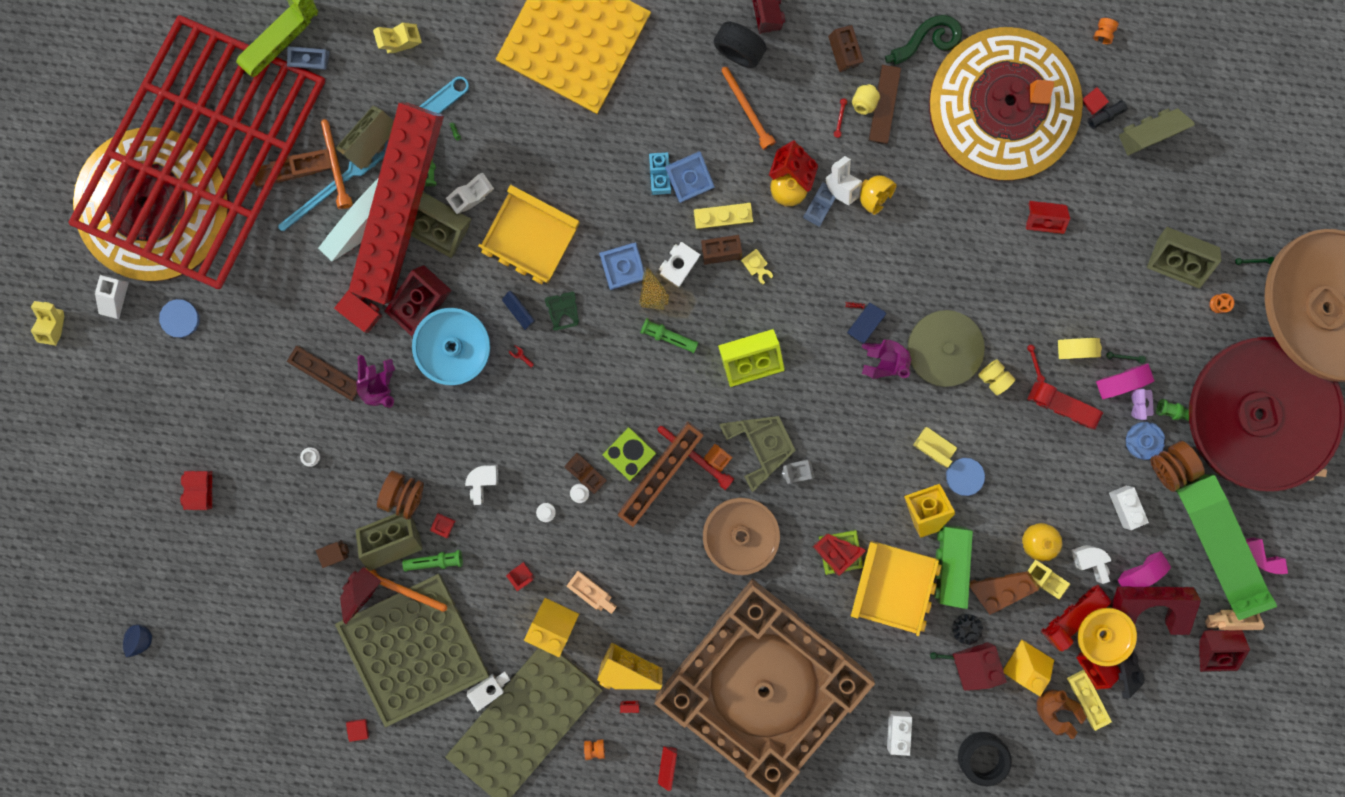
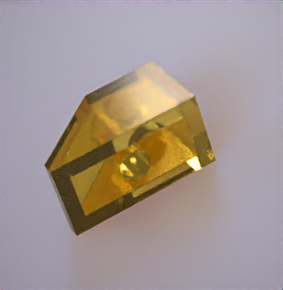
(652, 292)

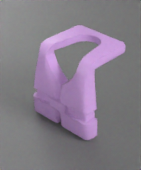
(1139, 409)

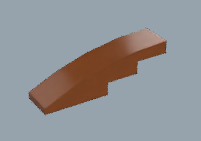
(296, 167)

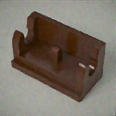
(845, 48)
(721, 249)

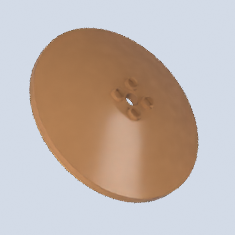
(1296, 288)

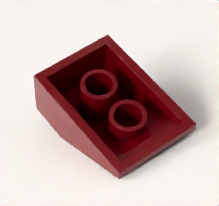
(417, 298)

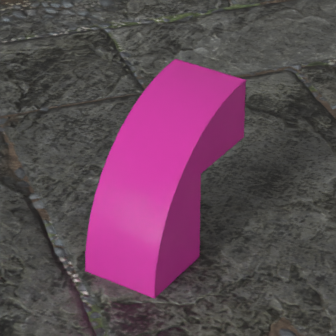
(1126, 381)
(1273, 564)
(1147, 574)

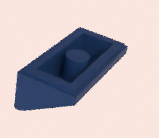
(518, 310)
(866, 323)

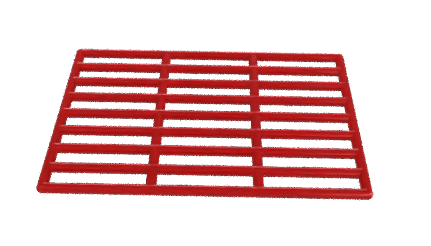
(181, 184)

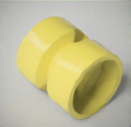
(996, 377)

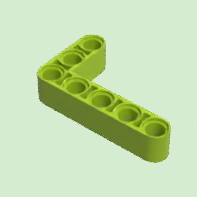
(277, 36)

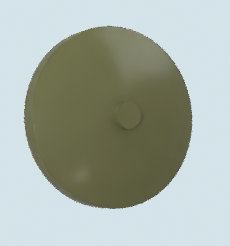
(946, 348)

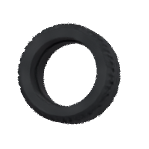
(740, 44)
(998, 773)

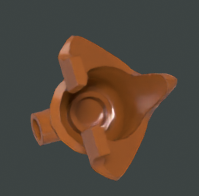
(1053, 701)

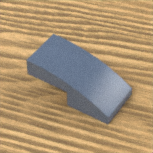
(820, 205)

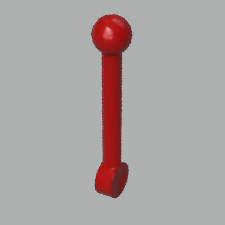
(837, 133)
(1040, 378)

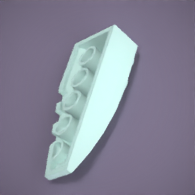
(351, 227)

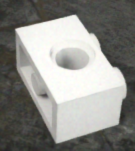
(689, 258)
(899, 733)

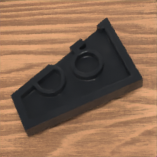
(1131, 675)

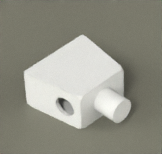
(478, 694)

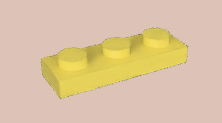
(723, 216)
(1089, 700)

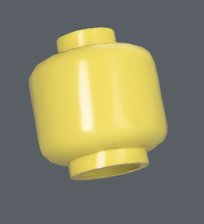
(865, 99)

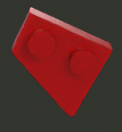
(837, 552)

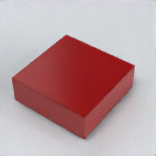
(1095, 101)
(442, 525)
(629, 706)
(357, 730)

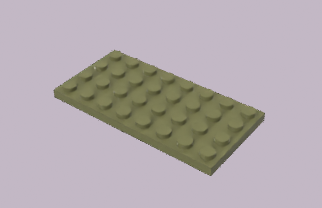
(523, 723)

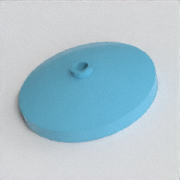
(433, 352)

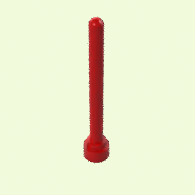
(723, 479)

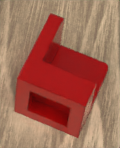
(520, 576)

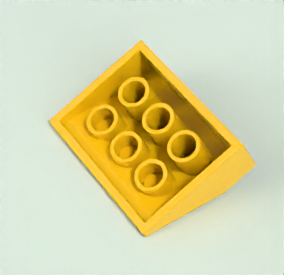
(628, 671)

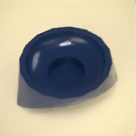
(136, 640)

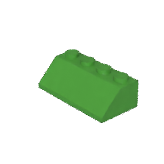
(955, 570)

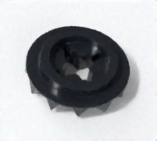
(966, 620)

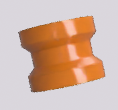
(1226, 303)

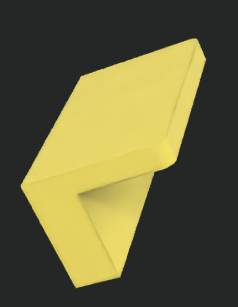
(935, 447)

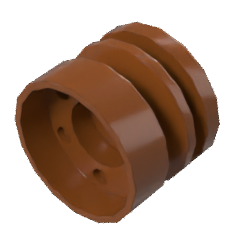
(1177, 466)
(404, 496)

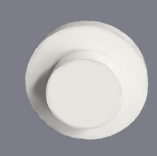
(310, 457)
(579, 493)
(546, 512)

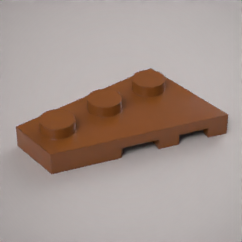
(1003, 591)

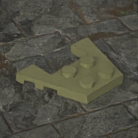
(768, 442)

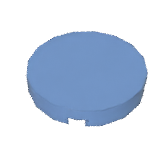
(179, 318)
(1138, 441)
(965, 476)

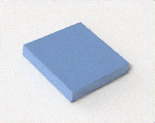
(689, 176)
(622, 266)

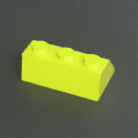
(751, 357)

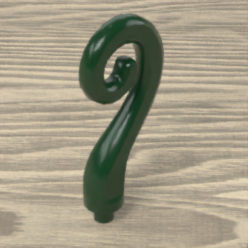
(905, 52)

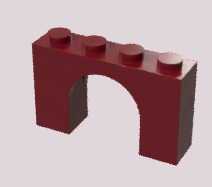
(1182, 604)

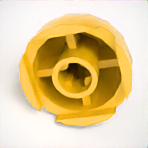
(787, 191)
(875, 193)
(1042, 542)

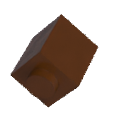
(332, 553)

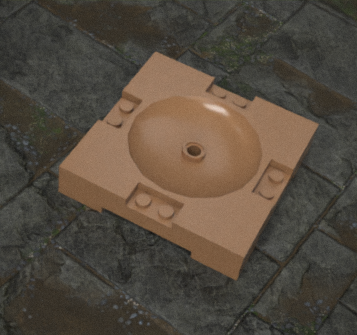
(774, 730)

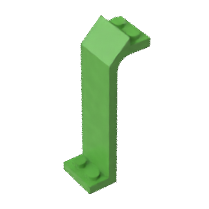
(1226, 546)

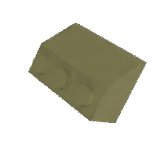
(1154, 130)
(366, 138)
(439, 225)
(1184, 257)
(387, 541)

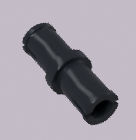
(1107, 114)

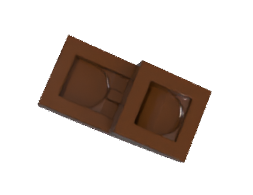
(585, 473)

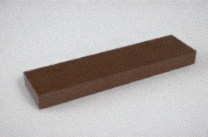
(884, 110)
(323, 372)

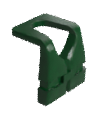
(562, 305)

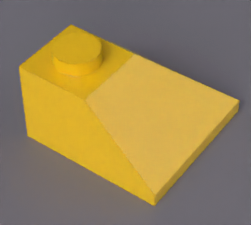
(929, 509)
(1030, 668)

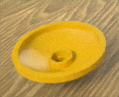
(1115, 644)

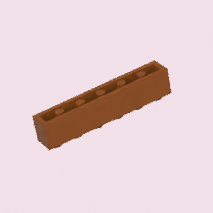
(660, 473)

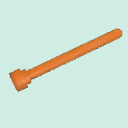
(765, 138)
(343, 200)
(410, 593)

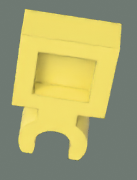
(755, 264)

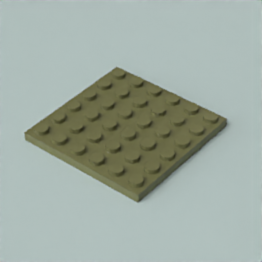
(412, 651)

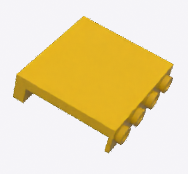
(529, 235)
(896, 587)

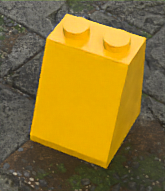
(551, 627)

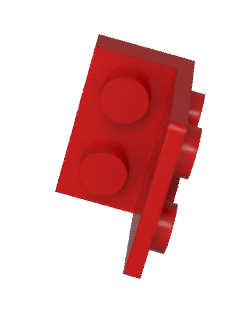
(795, 161)

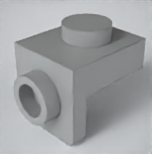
(798, 471)

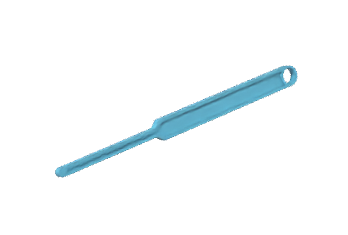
(436, 103)

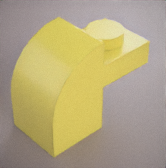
(398, 38)
(48, 323)
(1079, 348)
(1048, 579)

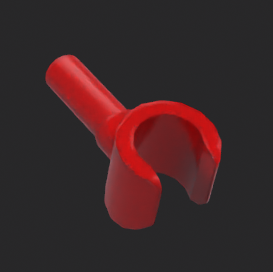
(520, 355)

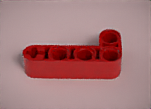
(1064, 405)
(1065, 626)

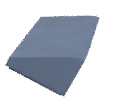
(307, 58)

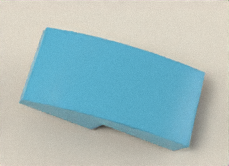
(659, 178)

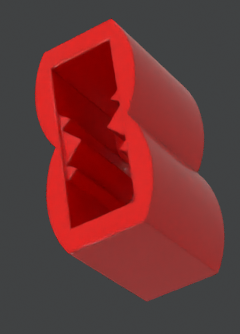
(197, 490)

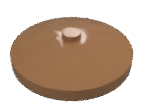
(741, 536)

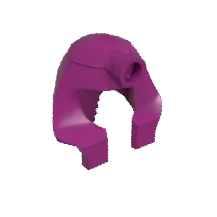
(894, 359)
(374, 387)

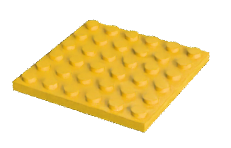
(574, 45)

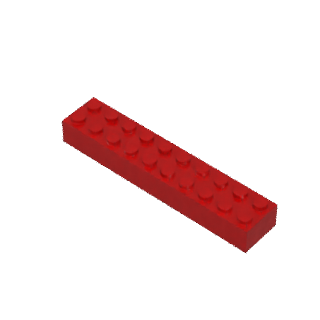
(395, 202)

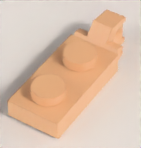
(591, 592)
(1228, 621)

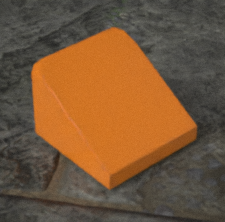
(1041, 91)
(717, 457)

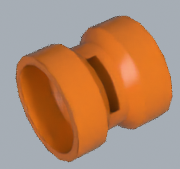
(1106, 29)
(599, 750)

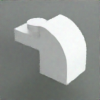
(842, 184)
(470, 195)
(481, 476)
(1090, 556)

